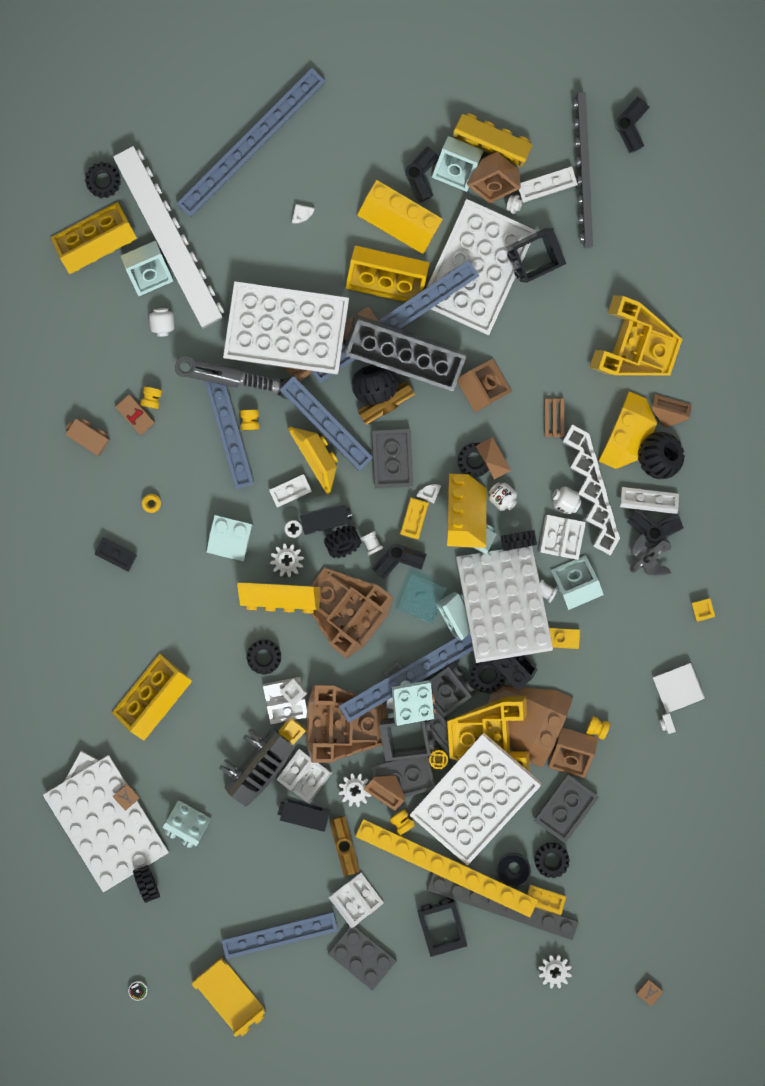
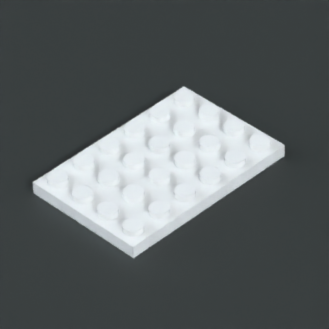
(482, 239)
(286, 328)
(504, 604)
(475, 799)
(104, 833)

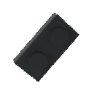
(115, 554)

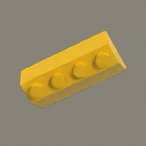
(492, 140)
(399, 217)
(93, 238)
(386, 274)
(466, 512)
(279, 596)
(151, 697)

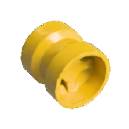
(151, 397)
(249, 419)
(597, 727)
(438, 755)
(403, 826)

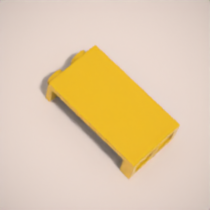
(230, 997)

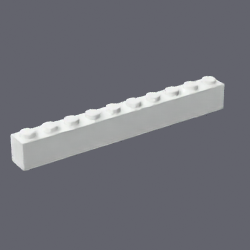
(166, 233)

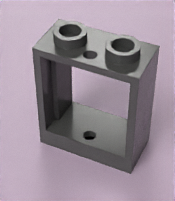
(407, 753)

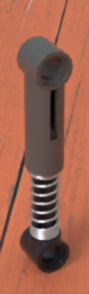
(227, 376)

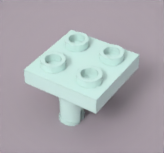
(412, 702)
(186, 824)

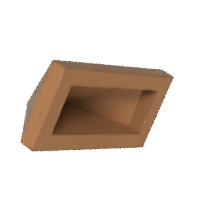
(670, 410)
(493, 458)
(386, 790)

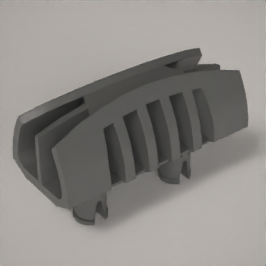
(259, 768)

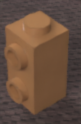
(86, 436)

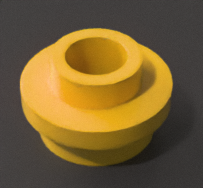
(146, 507)

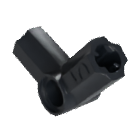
(632, 114)
(422, 164)
(665, 527)
(388, 562)

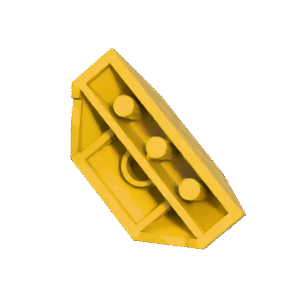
(629, 431)
(317, 456)

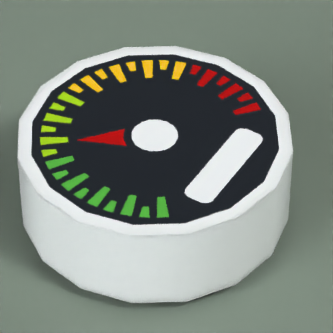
(138, 990)

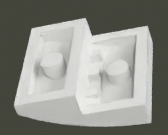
(561, 537)
(678, 687)
(278, 707)
(304, 776)
(356, 900)

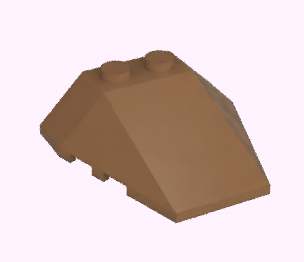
(349, 610)
(543, 721)
(329, 733)

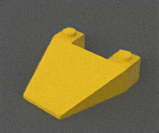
(643, 343)
(494, 722)

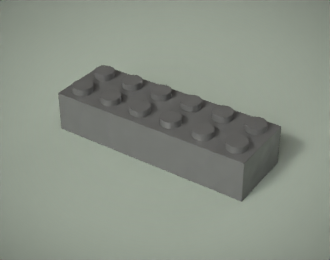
(404, 353)

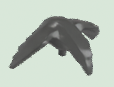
(647, 557)

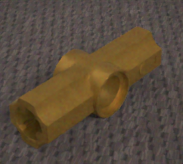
(372, 412)
(341, 833)

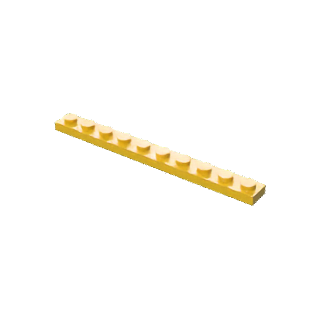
(446, 868)

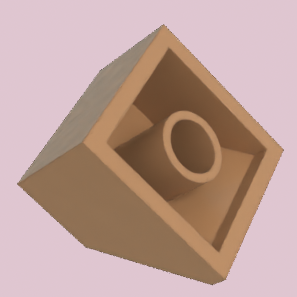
(494, 178)
(483, 385)
(573, 752)

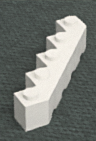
(593, 489)

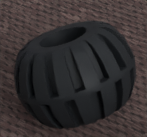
(374, 385)
(661, 455)

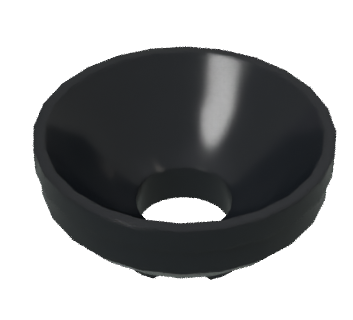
(513, 879)

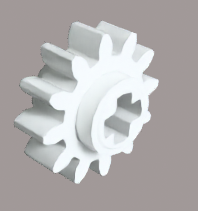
(281, 555)
(350, 783)
(550, 965)

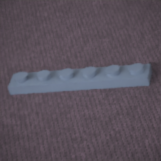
(325, 423)
(230, 435)
(279, 935)

